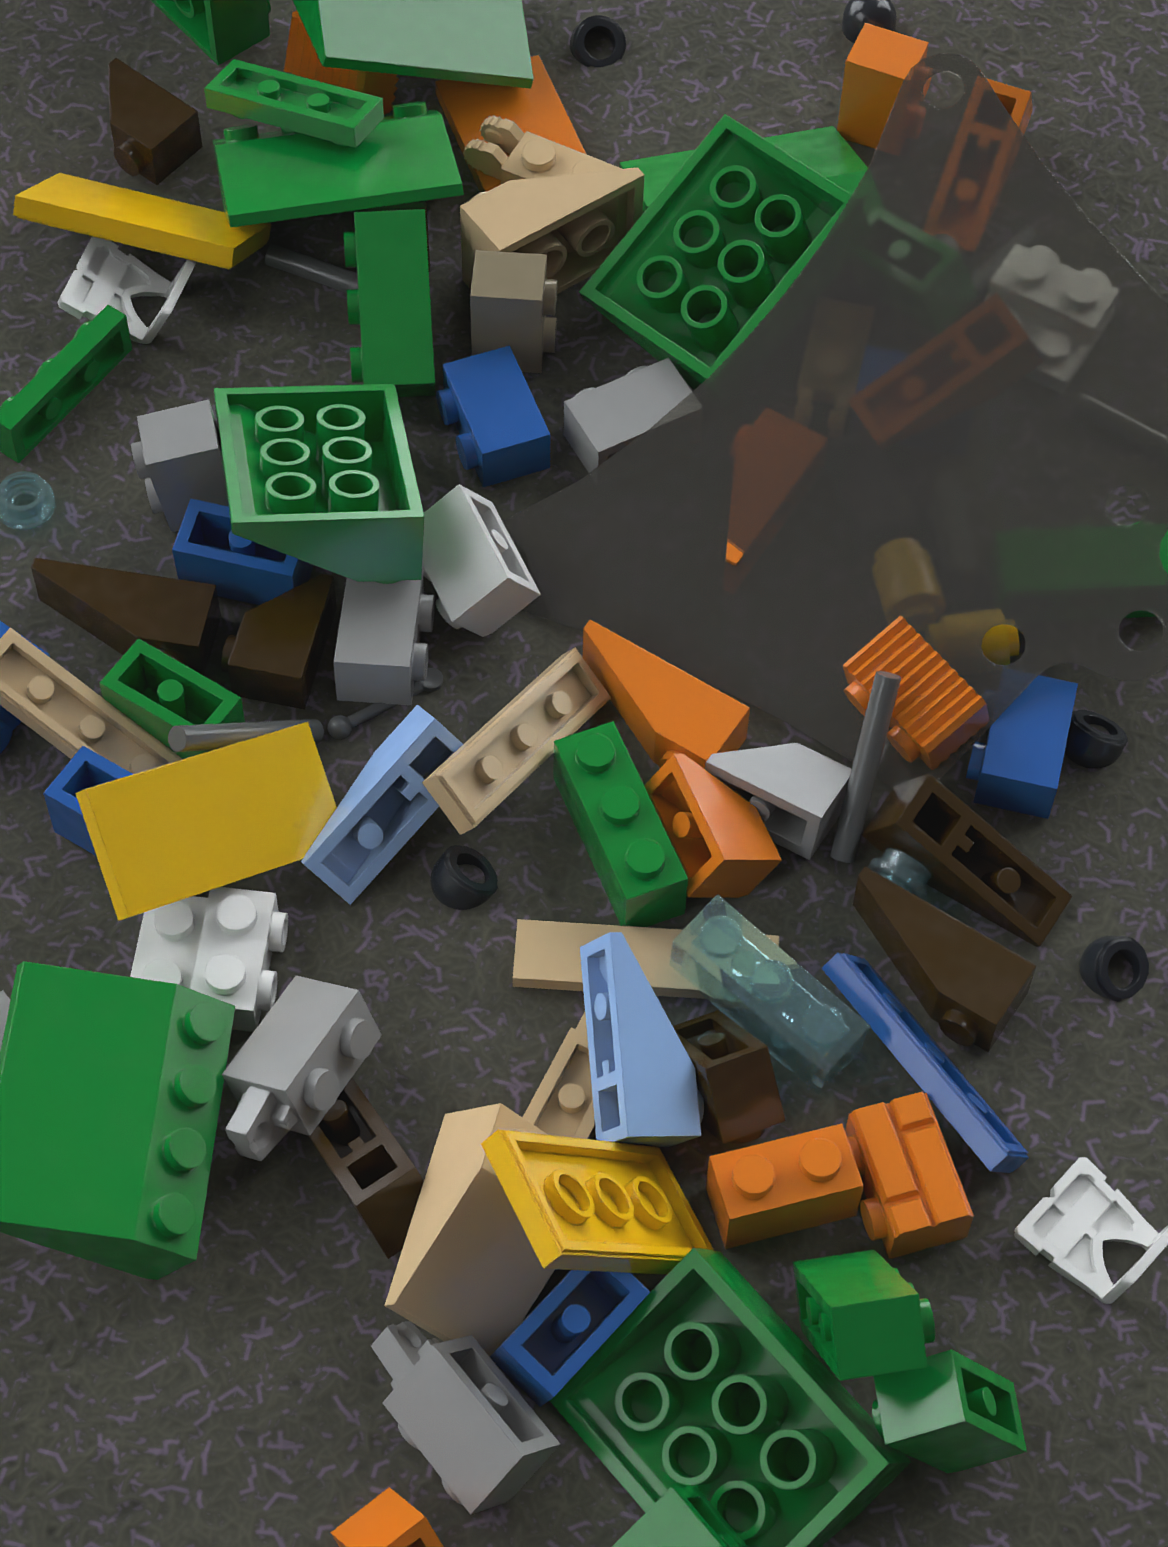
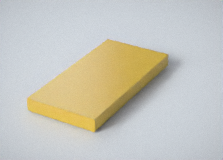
(139, 220)
(208, 819)
(595, 1202)

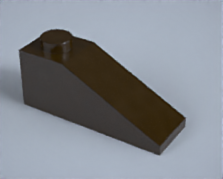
(125, 606)
(968, 858)
(951, 968)
(369, 1167)

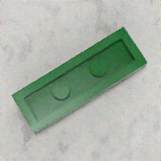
(294, 103)
(63, 383)

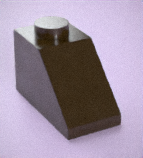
(149, 125)
(282, 644)
(732, 1077)

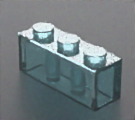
(768, 994)

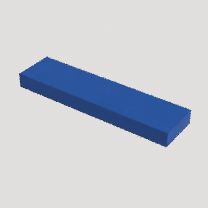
(926, 1063)

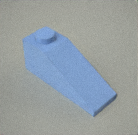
(381, 806)
(637, 1063)

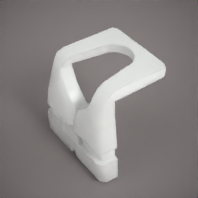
(112, 279)
(1078, 1220)

